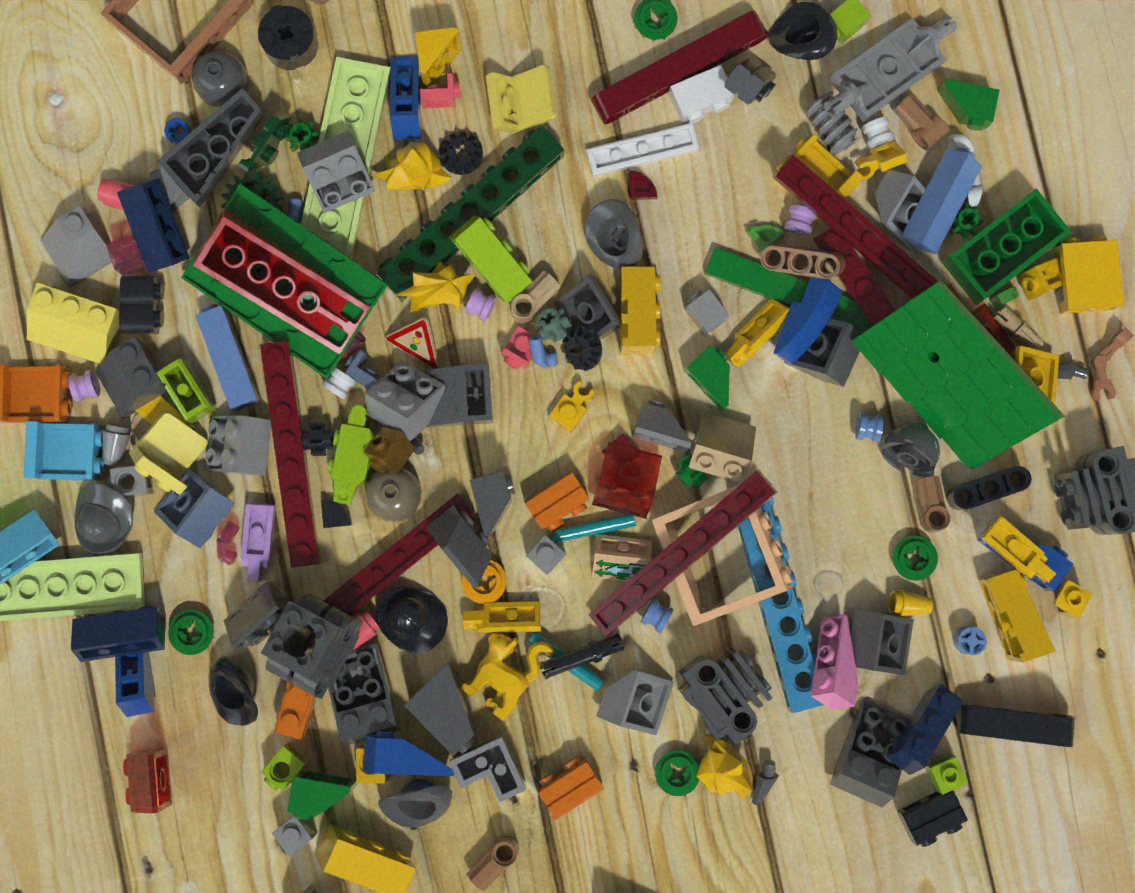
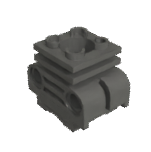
(1099, 493)
(334, 640)
(725, 694)

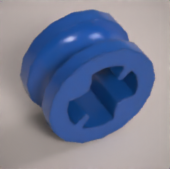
(174, 124)

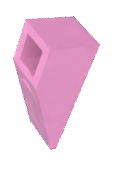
(835, 667)

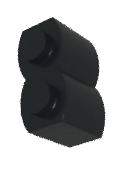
(140, 305)

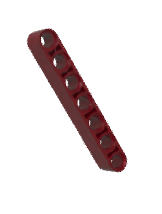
(678, 66)

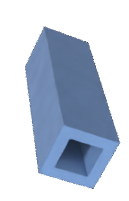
(942, 200)
(227, 357)

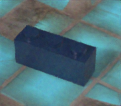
(153, 225)
(118, 634)
(925, 729)

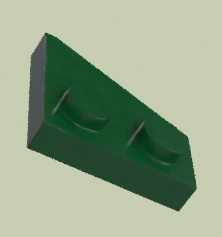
(267, 142)

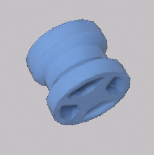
(869, 427)
(657, 615)
(975, 642)

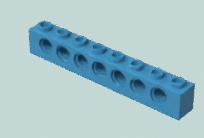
(796, 697)

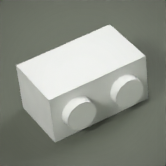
(701, 95)

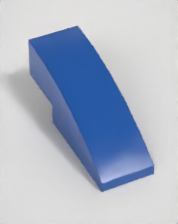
(807, 319)

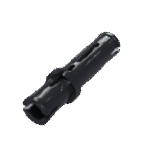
(592, 652)

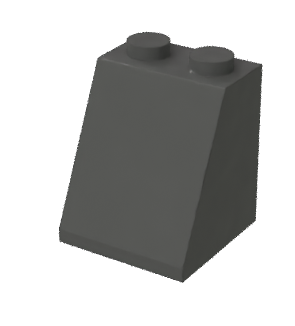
(444, 710)

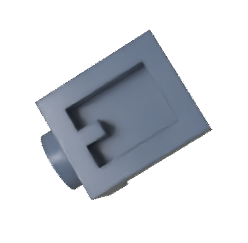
(366, 377)

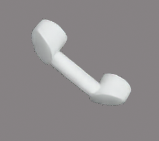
(959, 141)

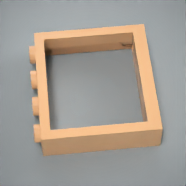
(686, 582)

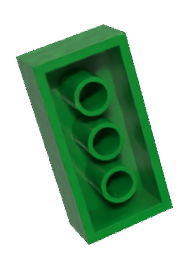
(1006, 247)

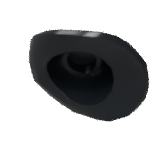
(804, 32)
(412, 618)
(232, 692)

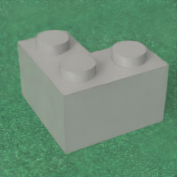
(491, 760)

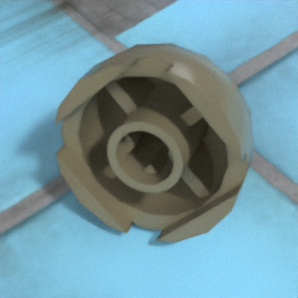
(393, 495)

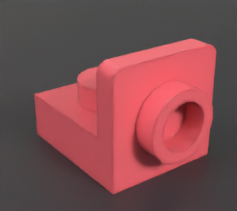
(439, 97)
(517, 350)

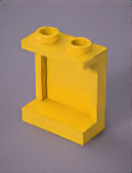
(825, 167)
(1090, 275)

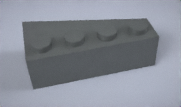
(211, 147)

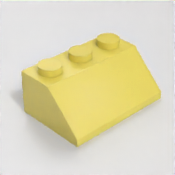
(71, 323)

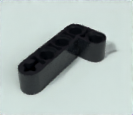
(1017, 725)

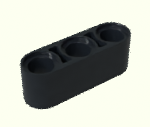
(1000, 481)

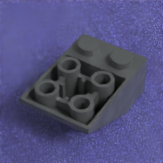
(465, 397)
(255, 616)
(363, 697)
(863, 761)

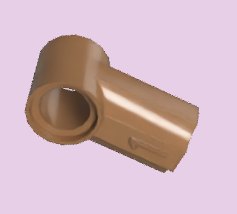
(925, 127)
(931, 500)
(492, 863)

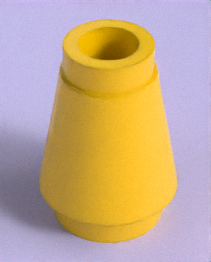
(909, 603)

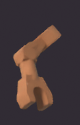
(1099, 364)

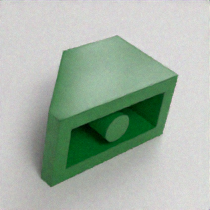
(970, 103)
(711, 375)

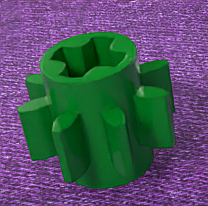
(295, 134)
(973, 218)
(689, 476)

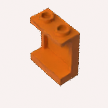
(34, 394)

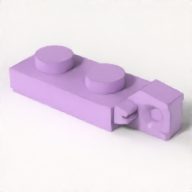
(257, 539)

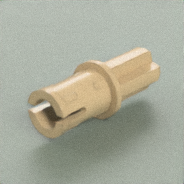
(1018, 328)

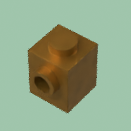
(389, 450)

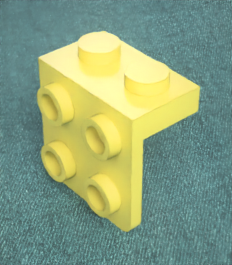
(521, 99)
(167, 452)

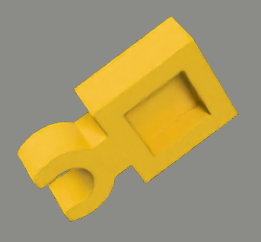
(570, 410)

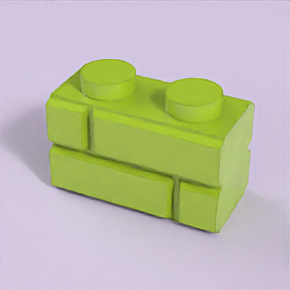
(186, 390)

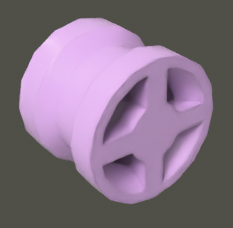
(799, 220)
(480, 304)
(84, 386)

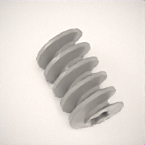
(833, 127)

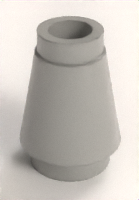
(114, 443)

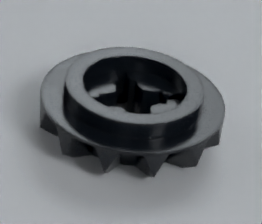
(467, 163)
(584, 337)

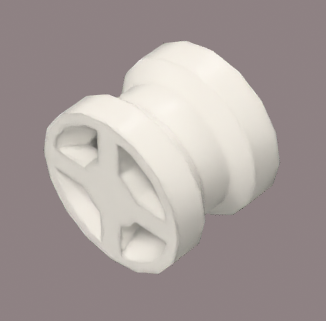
(878, 132)
(339, 383)

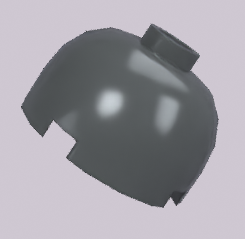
(218, 77)
(912, 448)

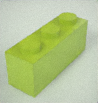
(491, 258)

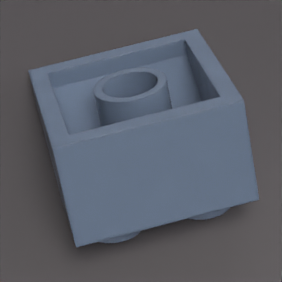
(196, 510)

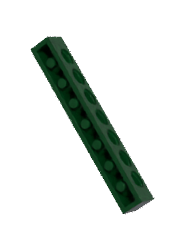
(535, 141)

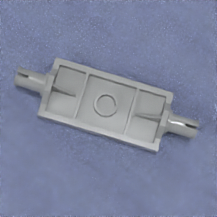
(889, 68)

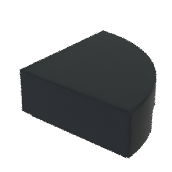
(334, 515)

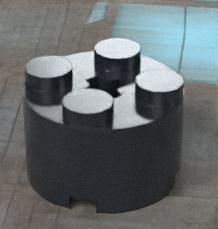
(283, 23)

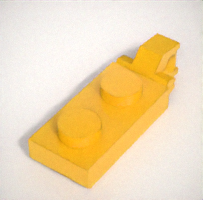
(757, 332)
(1017, 549)
(504, 617)

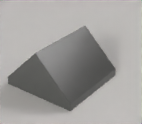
(589, 308)

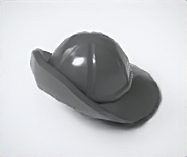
(614, 234)
(102, 519)
(417, 803)

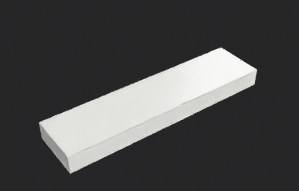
(642, 149)

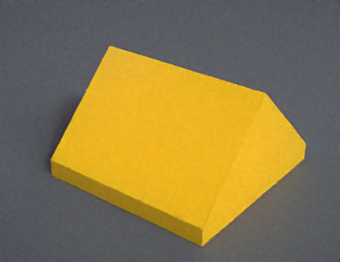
(436, 52)
(1040, 367)

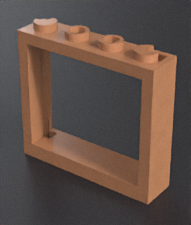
(202, 43)

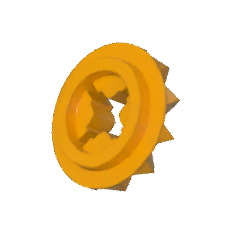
(496, 586)

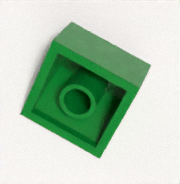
(316, 792)

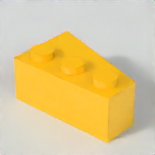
(639, 310)
(1015, 616)
(364, 861)

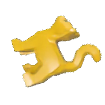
(502, 677)

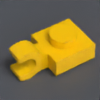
(883, 157)

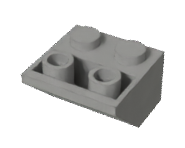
(335, 171)
(404, 399)
(238, 445)

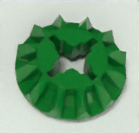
(659, 8)
(925, 550)
(179, 638)
(675, 786)

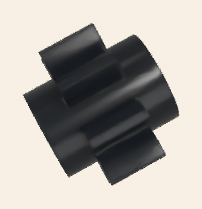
(317, 438)

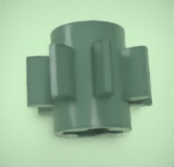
(553, 324)

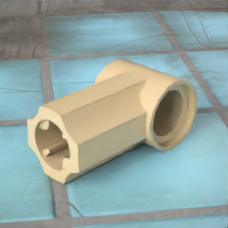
(535, 296)

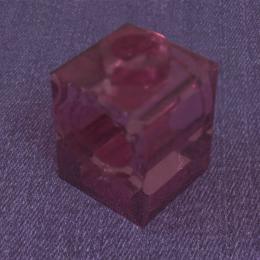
(125, 256)

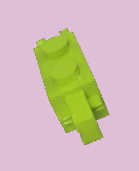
(350, 464)

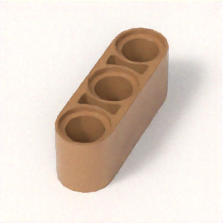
(790, 265)

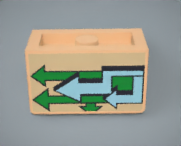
(620, 557)

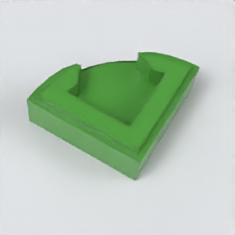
(765, 235)
(1004, 297)

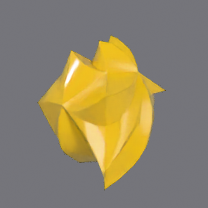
(413, 169)
(437, 288)
(725, 769)

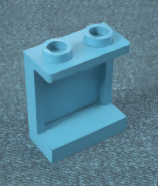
(63, 451)

